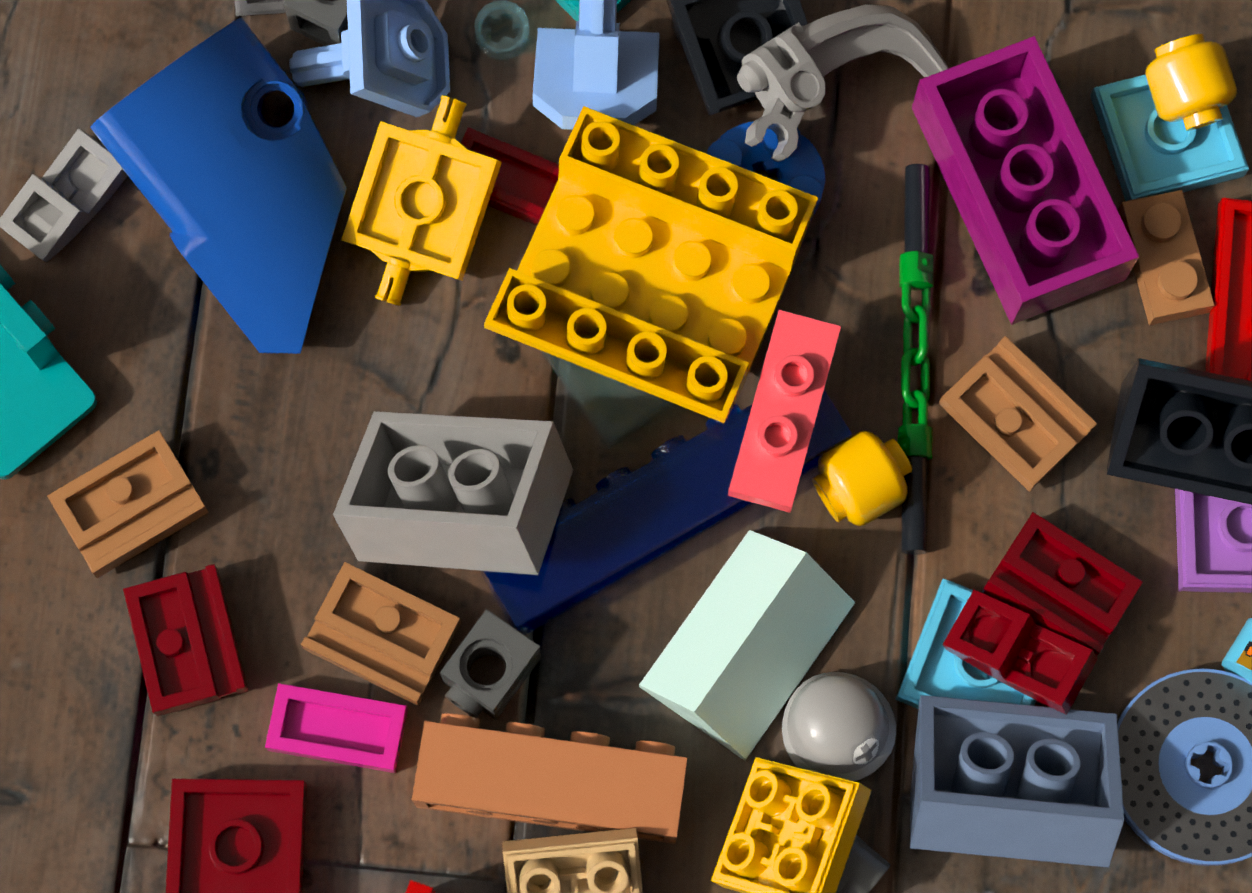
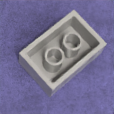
(454, 492)

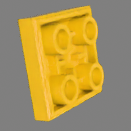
(790, 831)

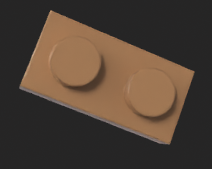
(1169, 259)

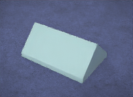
(748, 642)

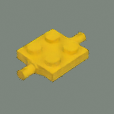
(421, 200)

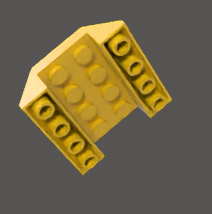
(654, 265)

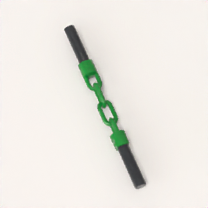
(916, 274)

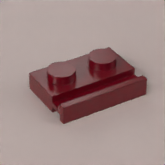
(1062, 584)
(185, 640)

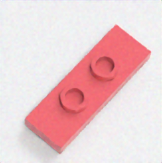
(784, 411)

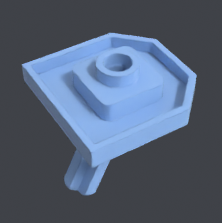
(389, 53)
(595, 68)

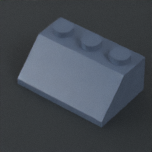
(1016, 782)

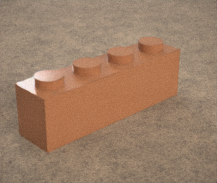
(549, 780)

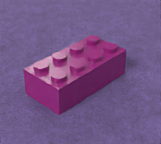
(1023, 180)

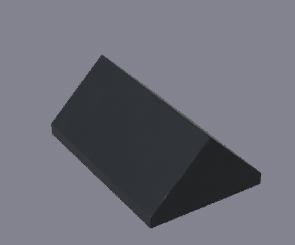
(1184, 431)

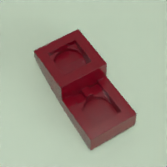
(1019, 652)

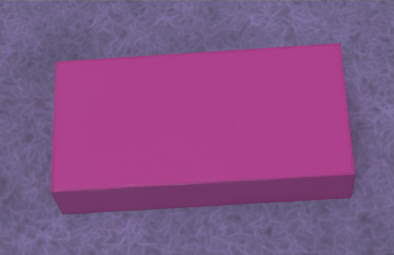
(336, 728)

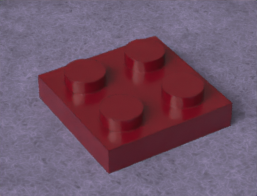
(236, 836)

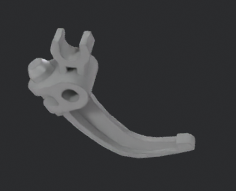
(792, 65)

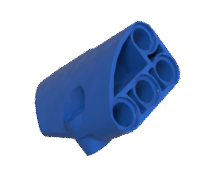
(241, 196)

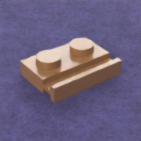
(1017, 413)
(127, 504)
(381, 633)

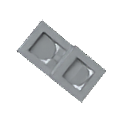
(65, 199)

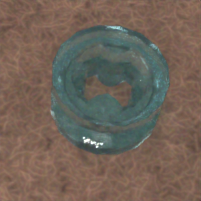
(496, 13)

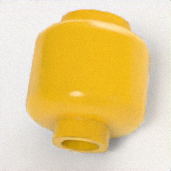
(1191, 81)
(862, 478)

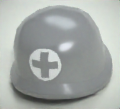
(838, 726)

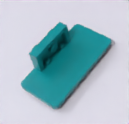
(37, 386)

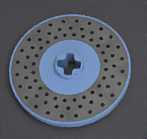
(1161, 790)

